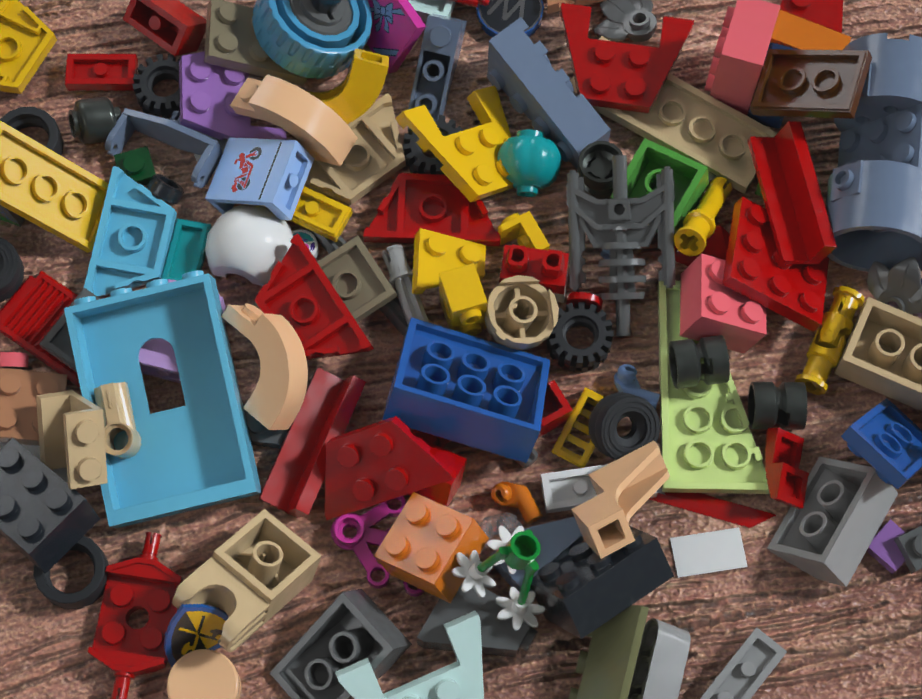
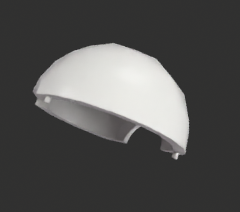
(247, 243)

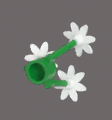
(519, 554)

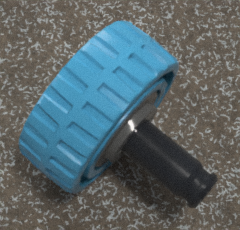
(312, 35)

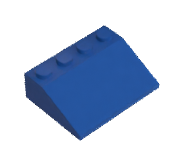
(469, 390)

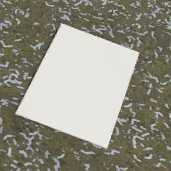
(708, 552)

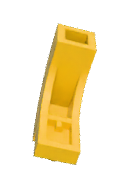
(359, 87)

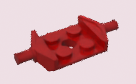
(130, 587)

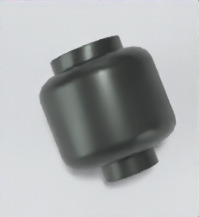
(93, 119)

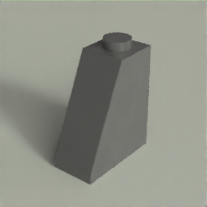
(497, 635)

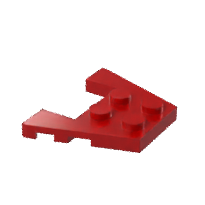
(618, 72)

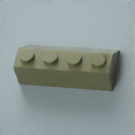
(611, 656)

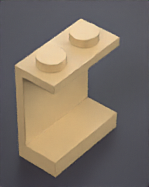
(72, 437)

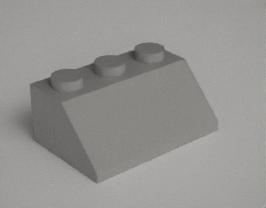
(837, 521)

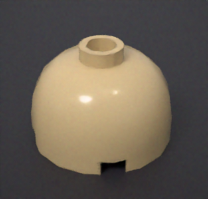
(521, 313)

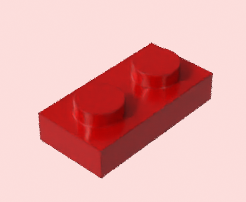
(100, 72)

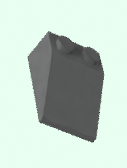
(342, 635)

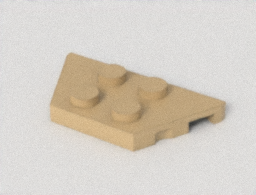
(370, 161)

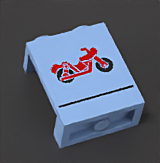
(260, 174)

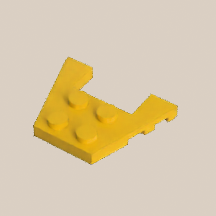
(23, 45)
(471, 154)

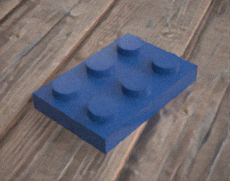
(887, 442)

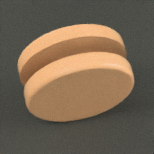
(204, 676)

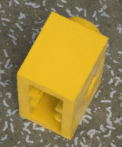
(463, 299)

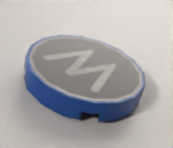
(502, 13)

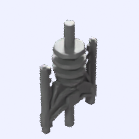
(620, 227)

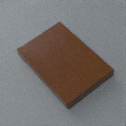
(811, 83)

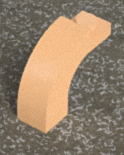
(298, 113)
(282, 365)

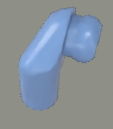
(626, 381)

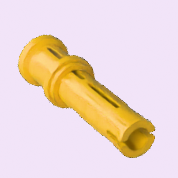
(700, 223)

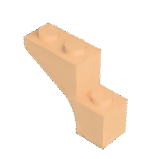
(620, 493)

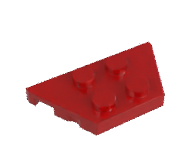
(433, 205)
(311, 305)
(378, 466)

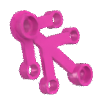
(368, 535)

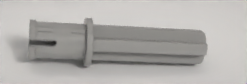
(401, 280)

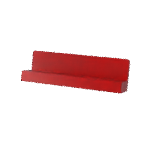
(792, 196)
(302, 457)

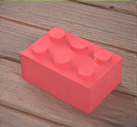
(741, 52)

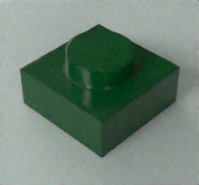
(136, 164)

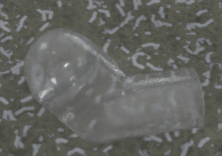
(491, 524)

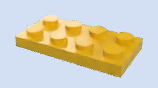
(49, 189)

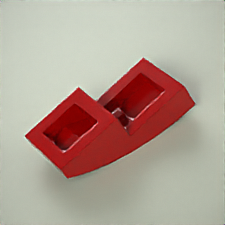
(782, 463)

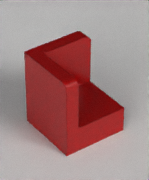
(555, 410)

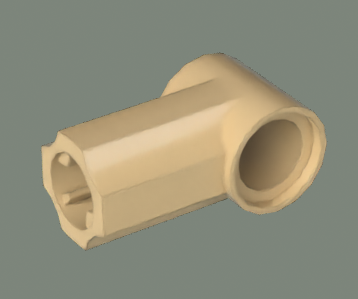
(118, 417)

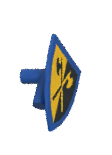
(193, 629)

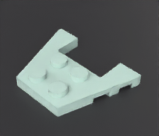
(455, 681)

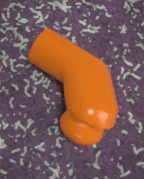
(517, 497)

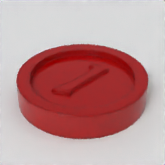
(588, 298)

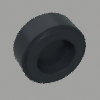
(165, 188)

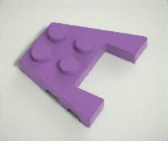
(207, 97)

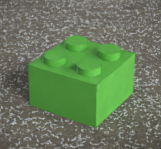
(688, 176)

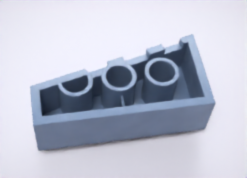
(543, 93)

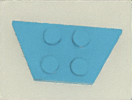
(129, 238)

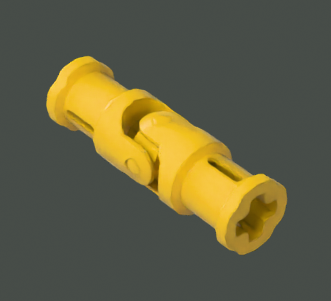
(830, 339)

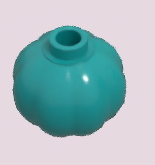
(530, 161)

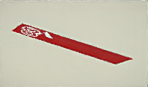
(714, 507)

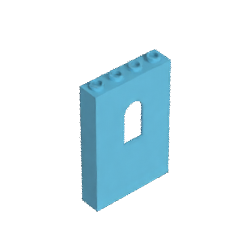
(186, 453)

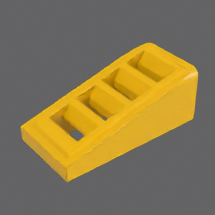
(558, 449)

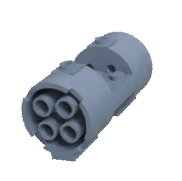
(878, 178)

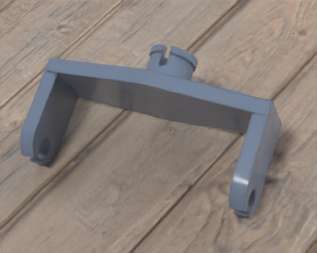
(170, 133)

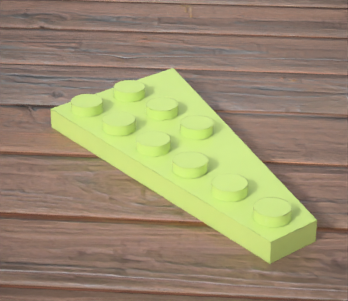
(702, 426)

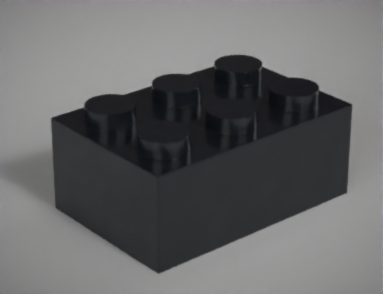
(39, 509)
(589, 591)

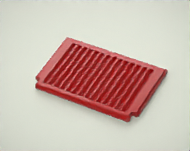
(33, 314)

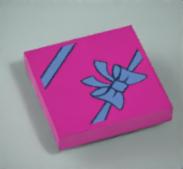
(394, 30)

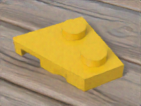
(441, 253)

